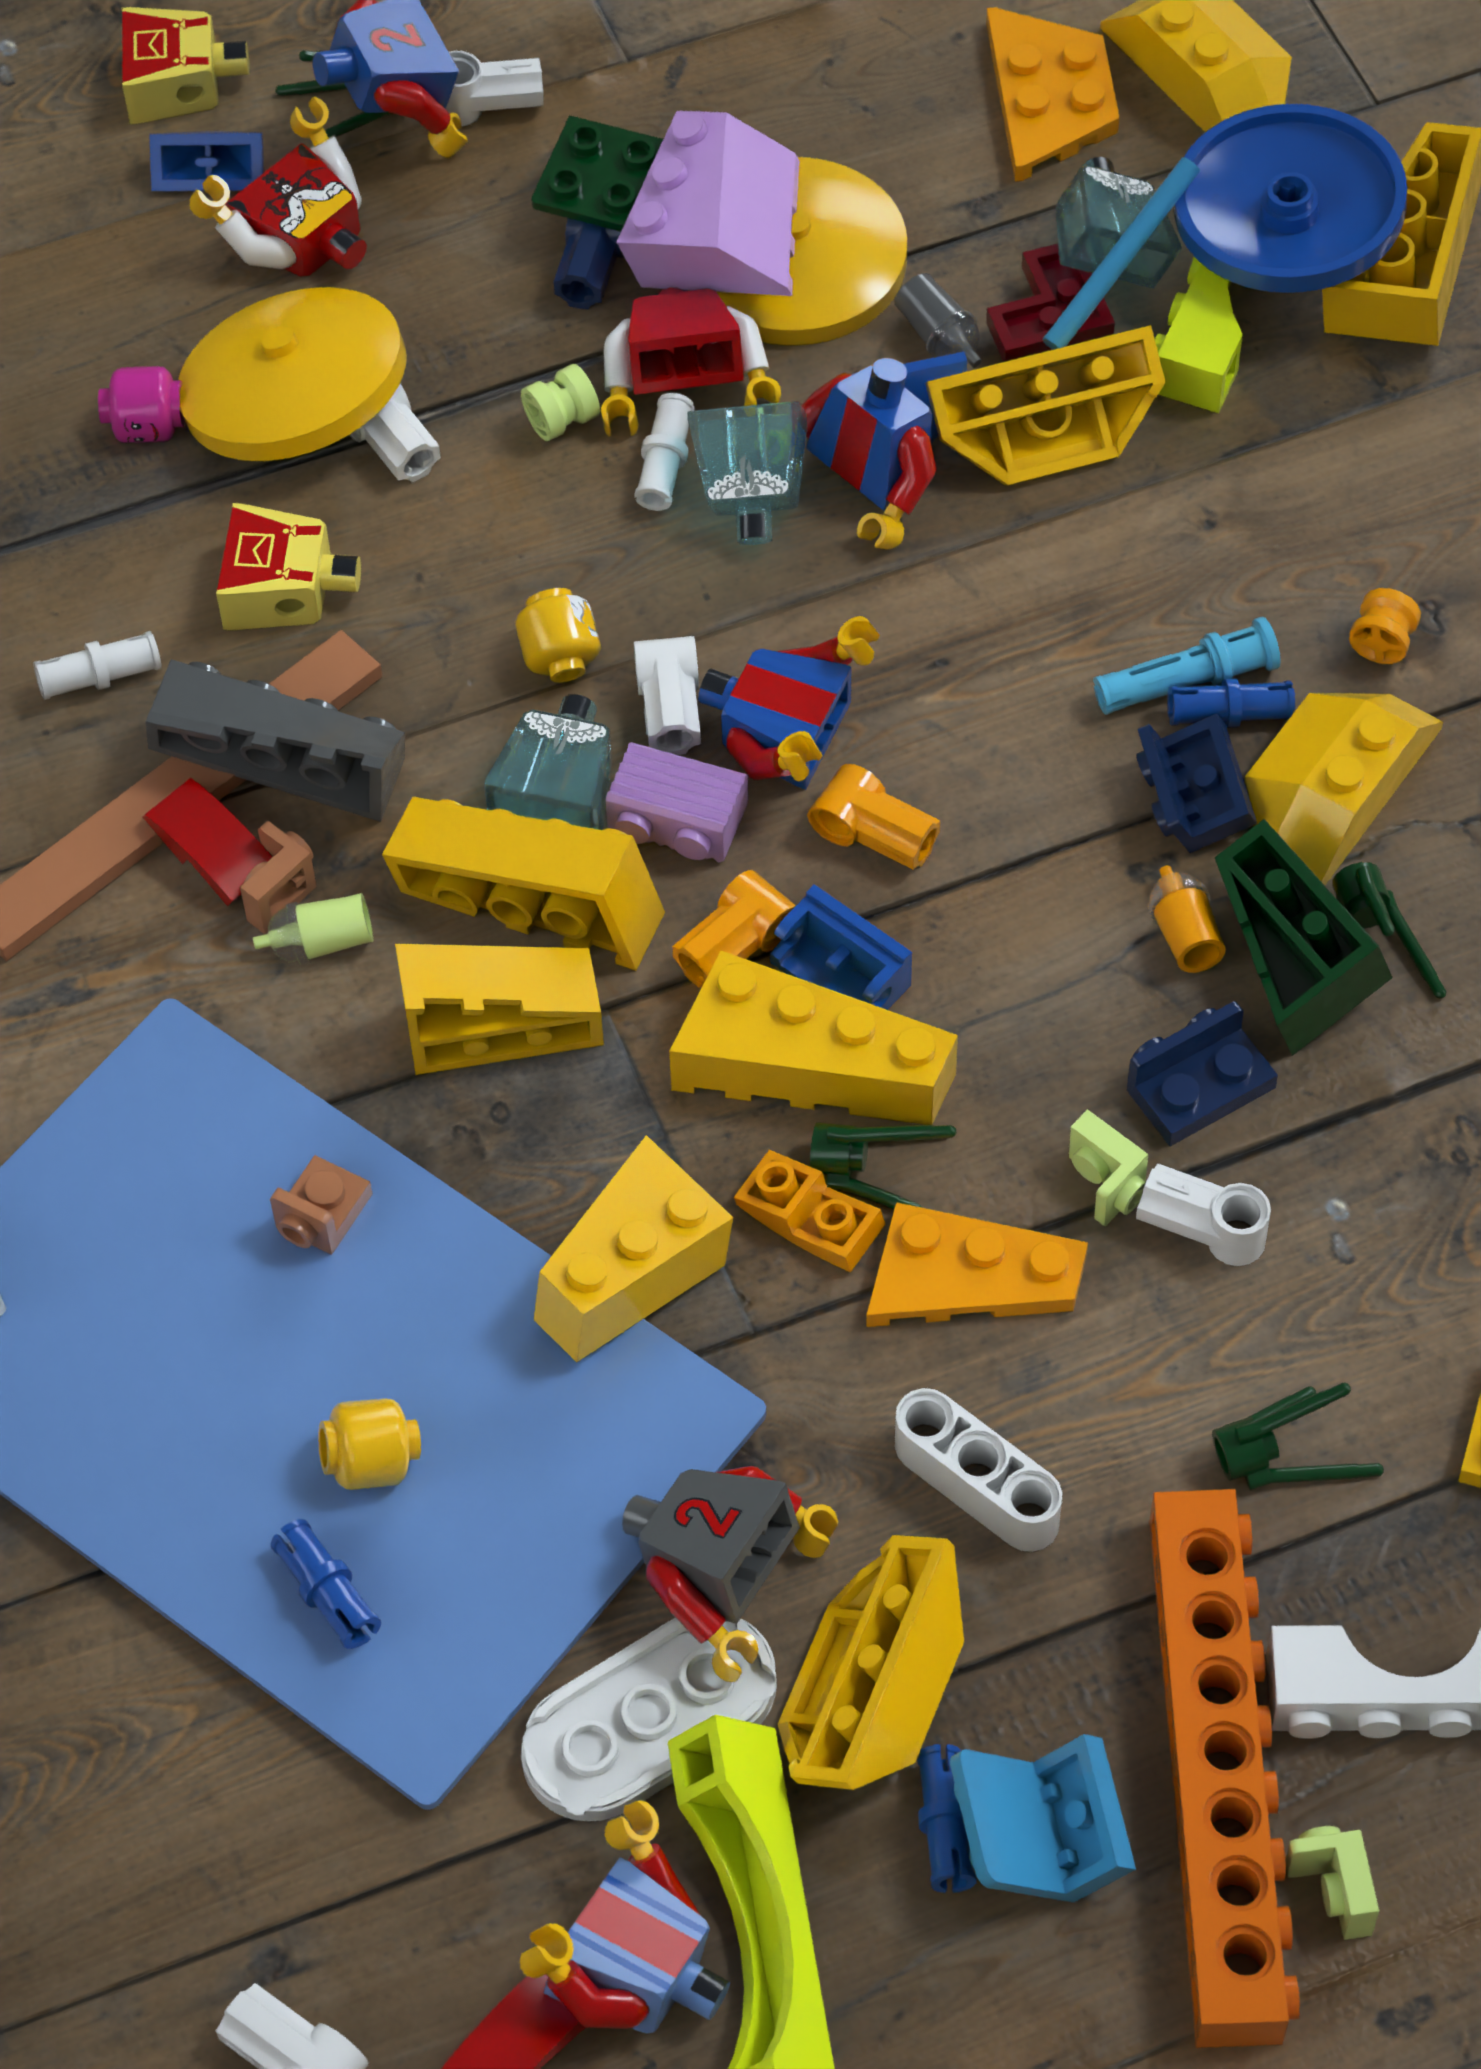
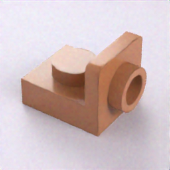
(281, 880)
(320, 1205)

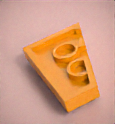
(964, 1265)

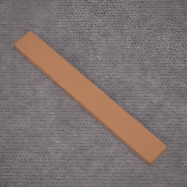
(120, 836)

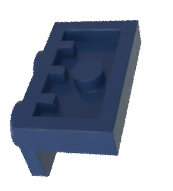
(1198, 1073)

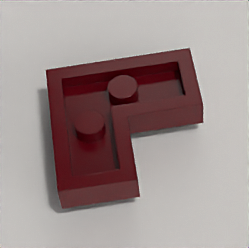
(1023, 323)

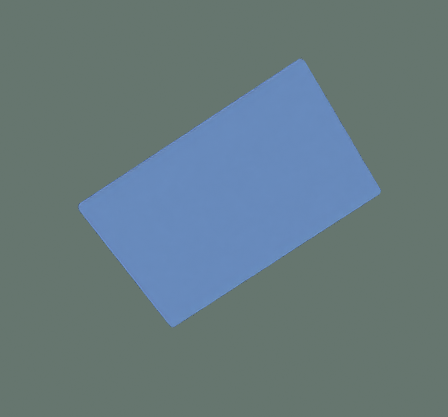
(179, 1375)

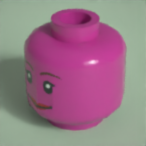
(141, 404)

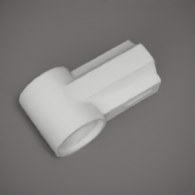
(493, 86)
(400, 439)
(669, 684)
(1202, 1212)
(279, 2038)

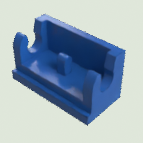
(841, 951)

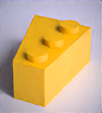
(496, 1003)
(631, 1253)

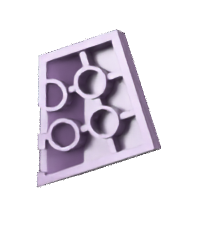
(715, 210)

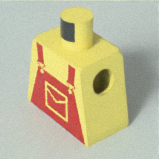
(174, 63)
(278, 569)

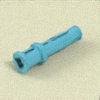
(1211, 660)

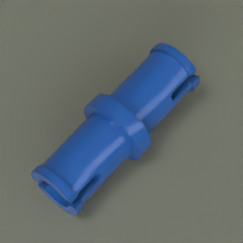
(1231, 702)
(325, 1584)
(943, 1822)

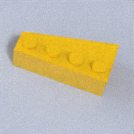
(1413, 283)
(528, 874)
(810, 1046)

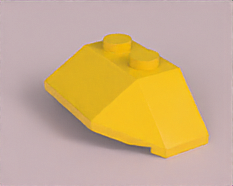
(1203, 55)
(1050, 406)
(1336, 771)
(876, 1668)

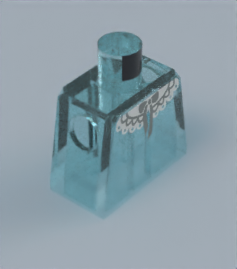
(1097, 213)
(750, 462)
(555, 766)

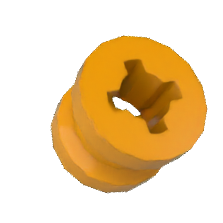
(1384, 626)

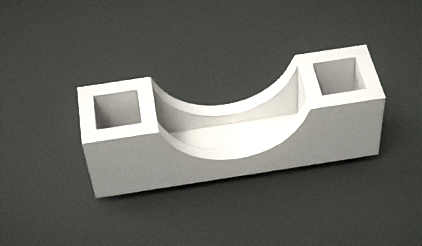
(1328, 1686)

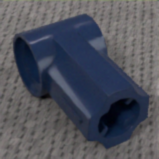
(586, 263)

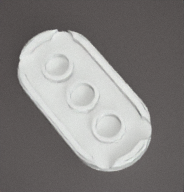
(609, 1729)

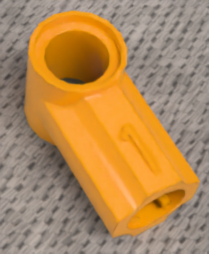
(861, 811)
(740, 926)

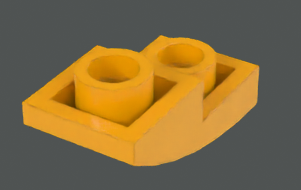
(808, 1213)

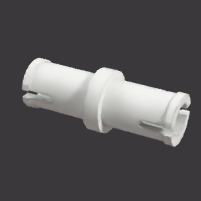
(664, 452)
(97, 665)

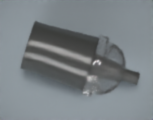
(938, 319)

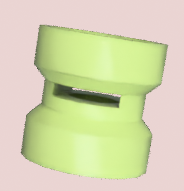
(560, 402)

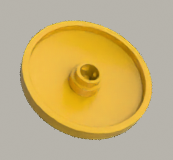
(843, 263)
(292, 374)

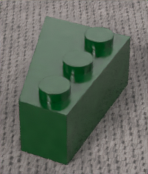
(1300, 937)

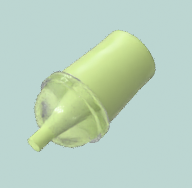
(317, 928)

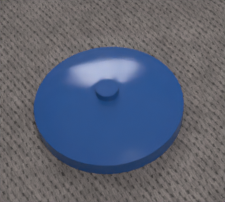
(1292, 198)

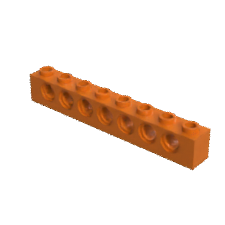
(1225, 2005)

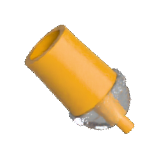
(1186, 919)

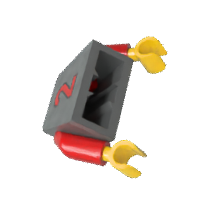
(717, 1545)

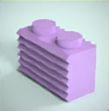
(677, 802)

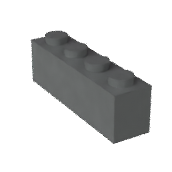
(276, 739)

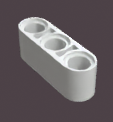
(968, 1441)

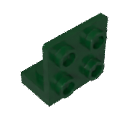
(595, 173)

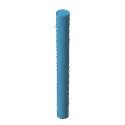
(1121, 254)

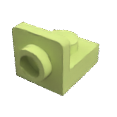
(1108, 1158)
(1348, 1880)

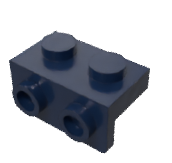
(1196, 783)

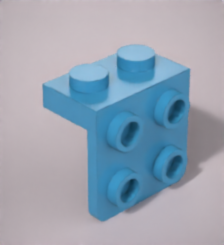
(1043, 1823)

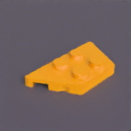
(1050, 88)

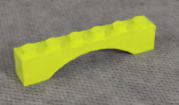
(1202, 342)
(738, 1806)

